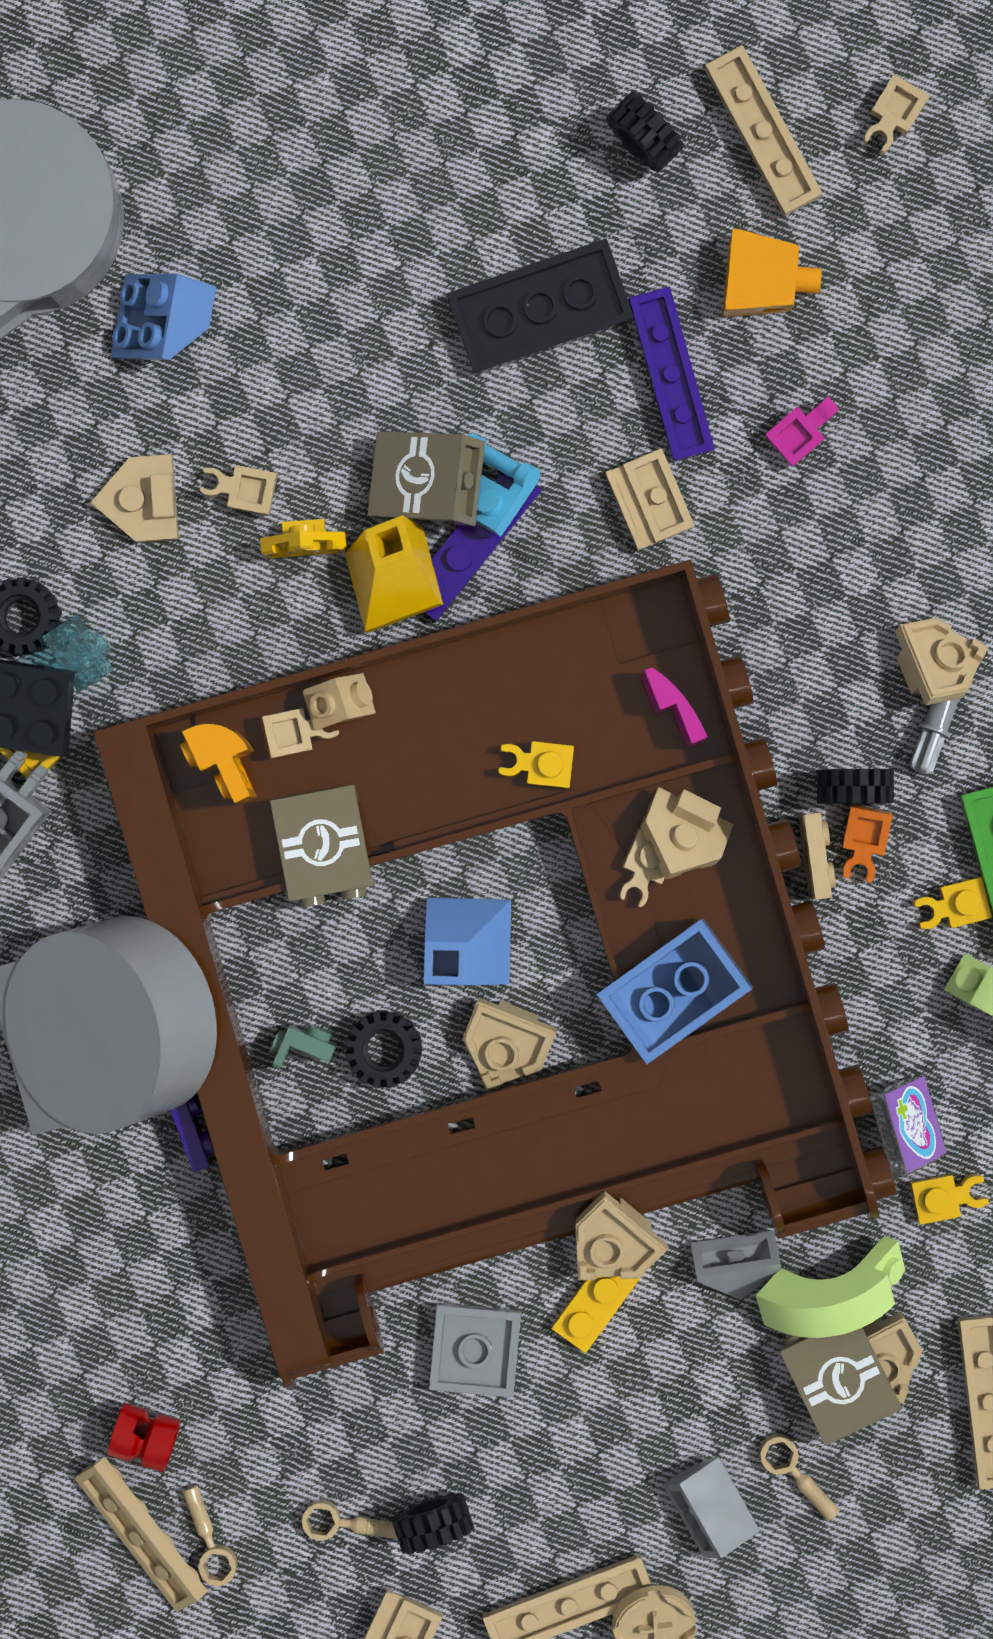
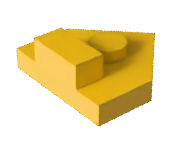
(303, 539)

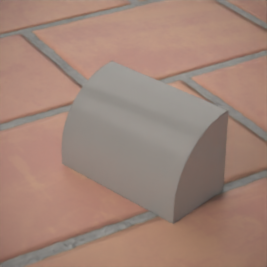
(711, 1508)

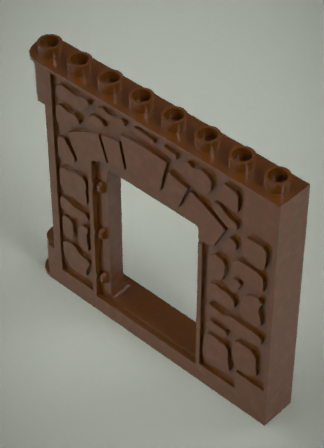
(718, 1110)

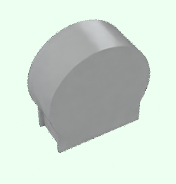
(55, 212)
(106, 1025)

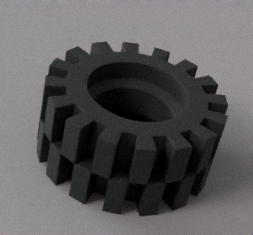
(644, 132)
(47, 610)
(855, 786)
(376, 1074)
(432, 1523)

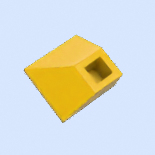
(392, 573)

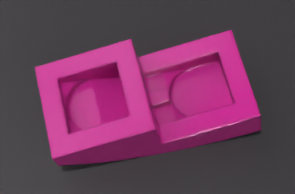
(665, 697)

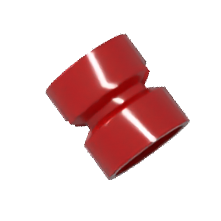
(159, 1440)

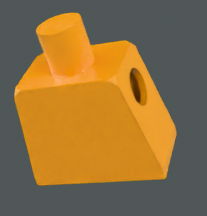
(764, 275)

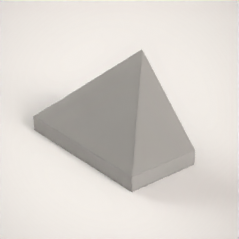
(736, 1262)

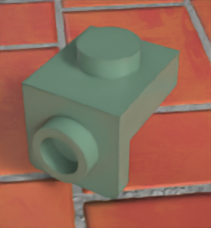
(311, 1041)

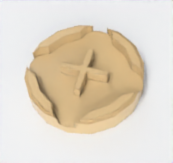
(654, 1614)

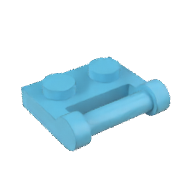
(497, 504)

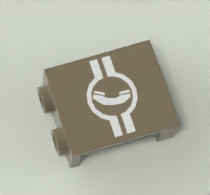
(426, 477)
(322, 845)
(840, 1382)

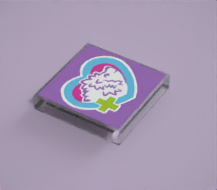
(908, 1125)

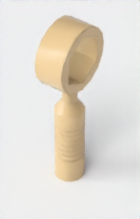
(803, 1481)
(358, 1525)
(205, 1529)

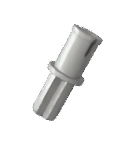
(932, 736)

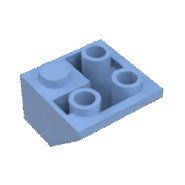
(160, 315)
(467, 941)

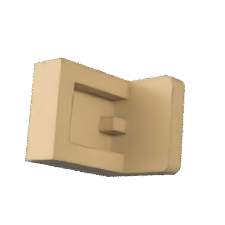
(339, 700)

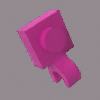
(799, 434)

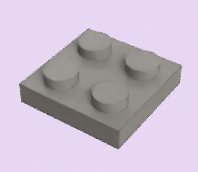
(475, 1350)

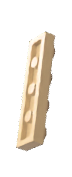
(763, 130)
(977, 1360)
(141, 1534)
(569, 1603)

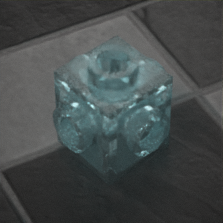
(79, 651)

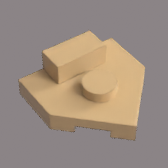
(142, 499)
(937, 660)
(684, 831)
(506, 1042)
(615, 1240)
(896, 1351)

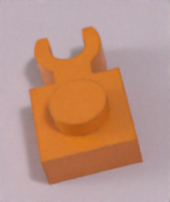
(867, 835)

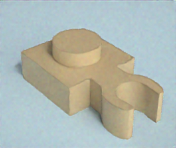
(896, 110)
(247, 490)
(290, 733)
(643, 864)

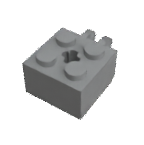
(19, 810)

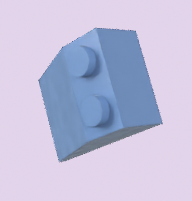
(675, 991)

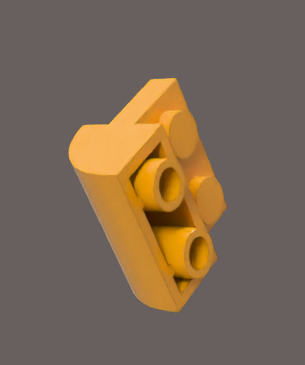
(220, 748)

